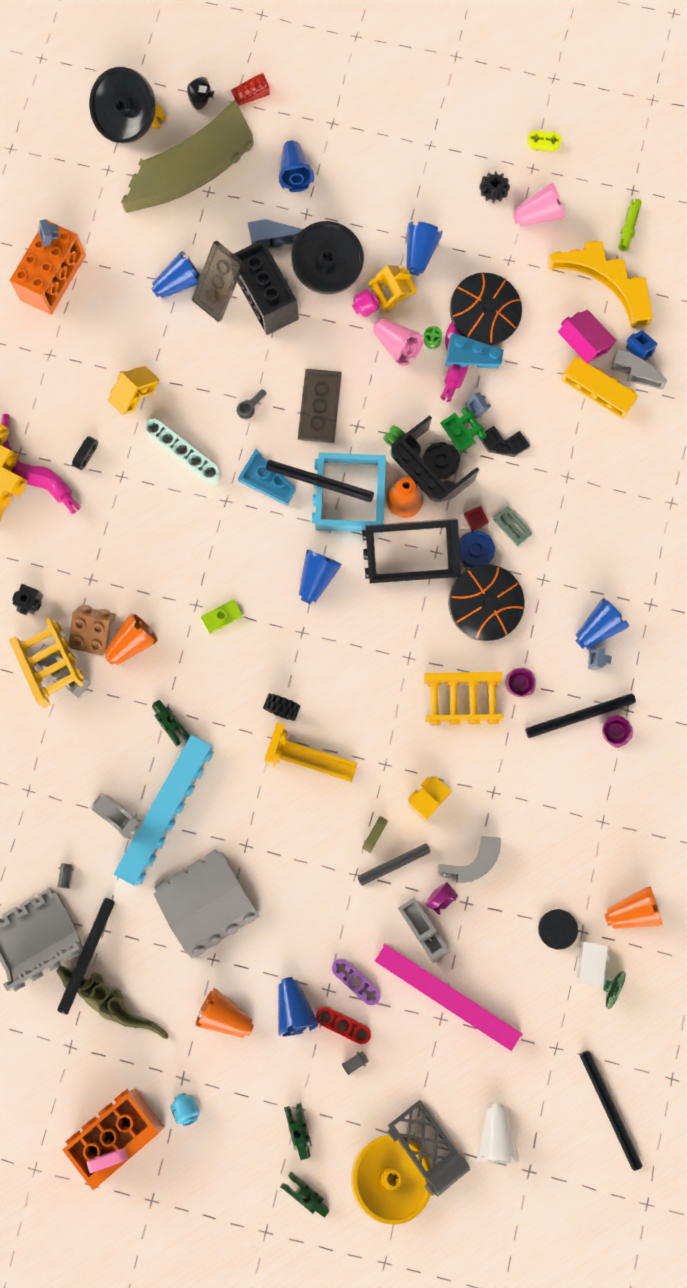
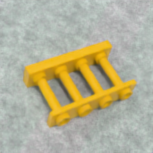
(34, 677)
(472, 680)

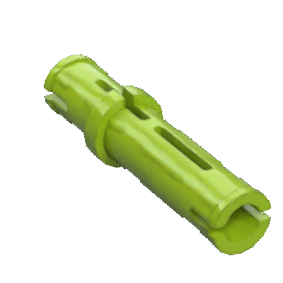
(630, 222)

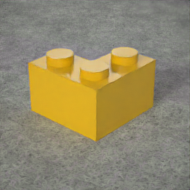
(131, 387)
(428, 798)

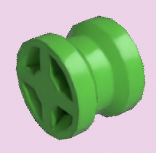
(434, 333)
(394, 434)

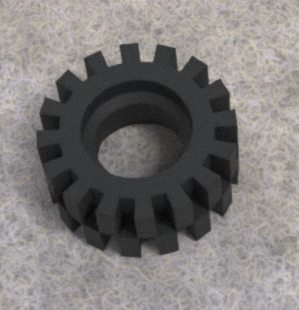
(281, 707)

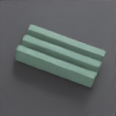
(517, 542)

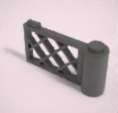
(448, 1169)

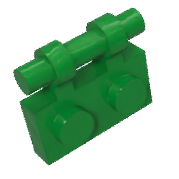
(458, 432)

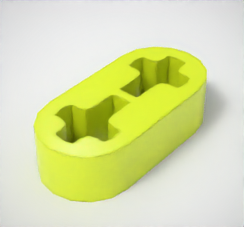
(544, 141)

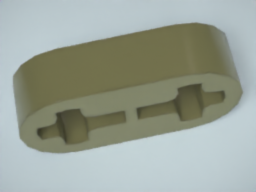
(375, 834)

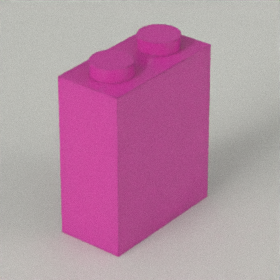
(586, 336)

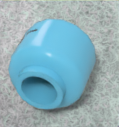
(185, 1109)

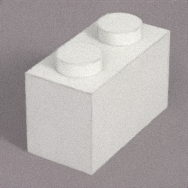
(592, 964)

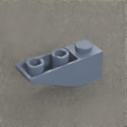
(272, 233)

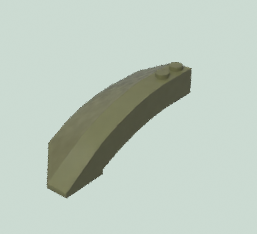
(190, 162)

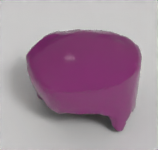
(520, 682)
(617, 731)
(441, 897)

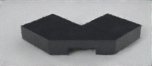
(510, 447)

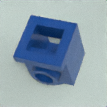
(641, 345)

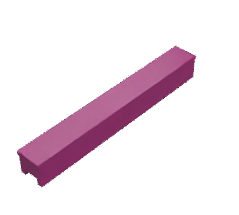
(448, 997)

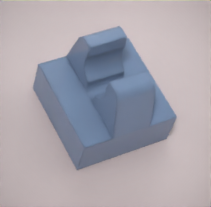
(47, 232)
(477, 404)
(598, 658)

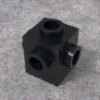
(27, 600)

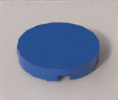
(476, 549)

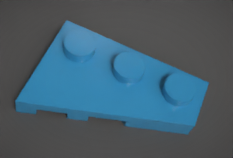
(467, 351)
(266, 482)

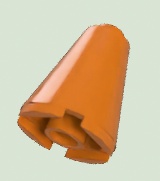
(404, 498)
(130, 640)
(635, 911)
(223, 1016)

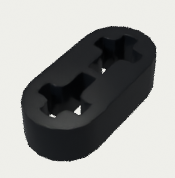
(85, 453)

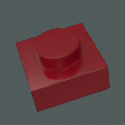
(476, 518)

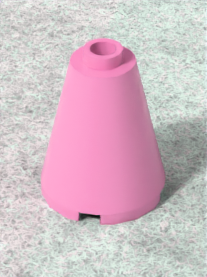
(540, 208)
(398, 340)

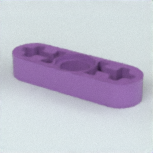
(370, 988)

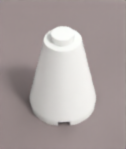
(497, 1137)

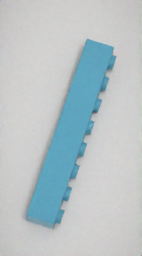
(164, 810)

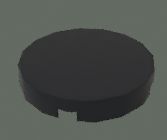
(442, 459)
(557, 929)

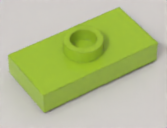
(221, 616)

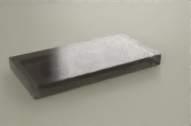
(217, 281)
(319, 405)

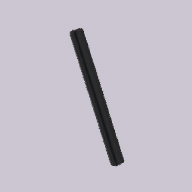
(320, 481)
(580, 715)
(85, 956)
(611, 1111)

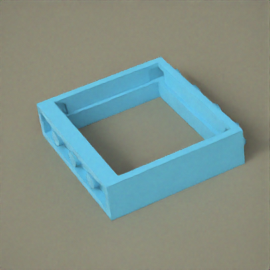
(348, 525)

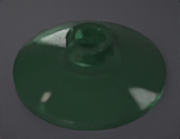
(613, 989)

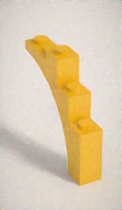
(612, 273)
(9, 482)

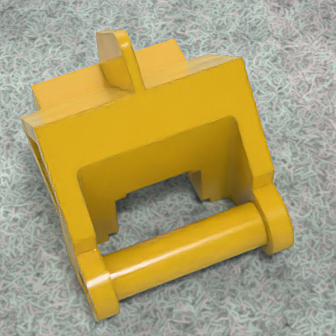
(399, 283)

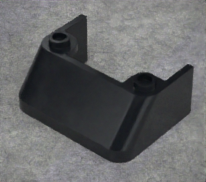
(406, 454)

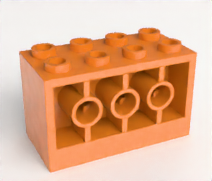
(48, 270)
(96, 1132)

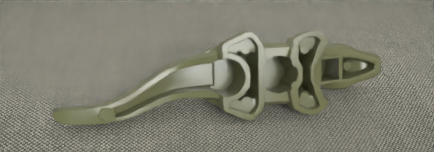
(108, 1002)

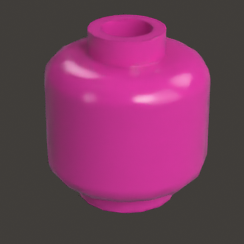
(365, 303)

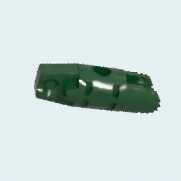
(169, 722)
(300, 1141)
(313, 1203)

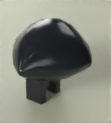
(199, 92)

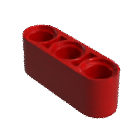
(350, 1033)

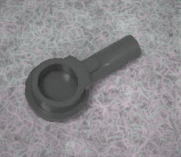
(246, 408)

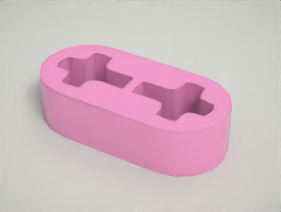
(107, 1160)

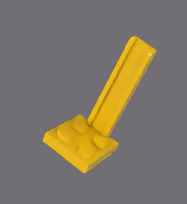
(306, 757)

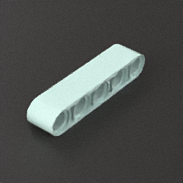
(178, 444)

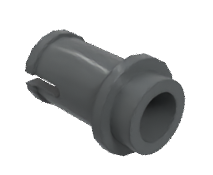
(65, 875)
(355, 1062)

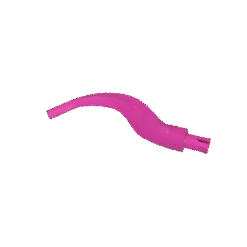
(455, 374)
(43, 477)

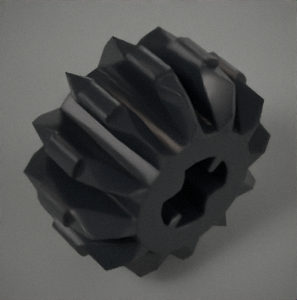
(494, 187)

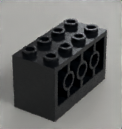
(266, 288)

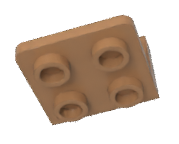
(90, 629)

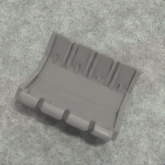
(204, 904)
(36, 939)

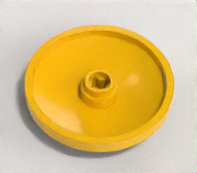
(388, 1182)

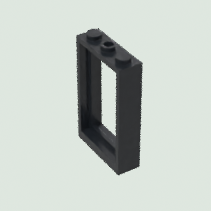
(453, 550)

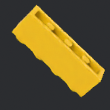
(599, 387)

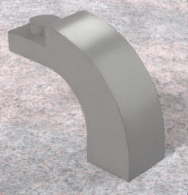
(116, 816)
(487, 856)

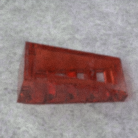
(248, 85)

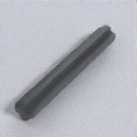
(393, 864)

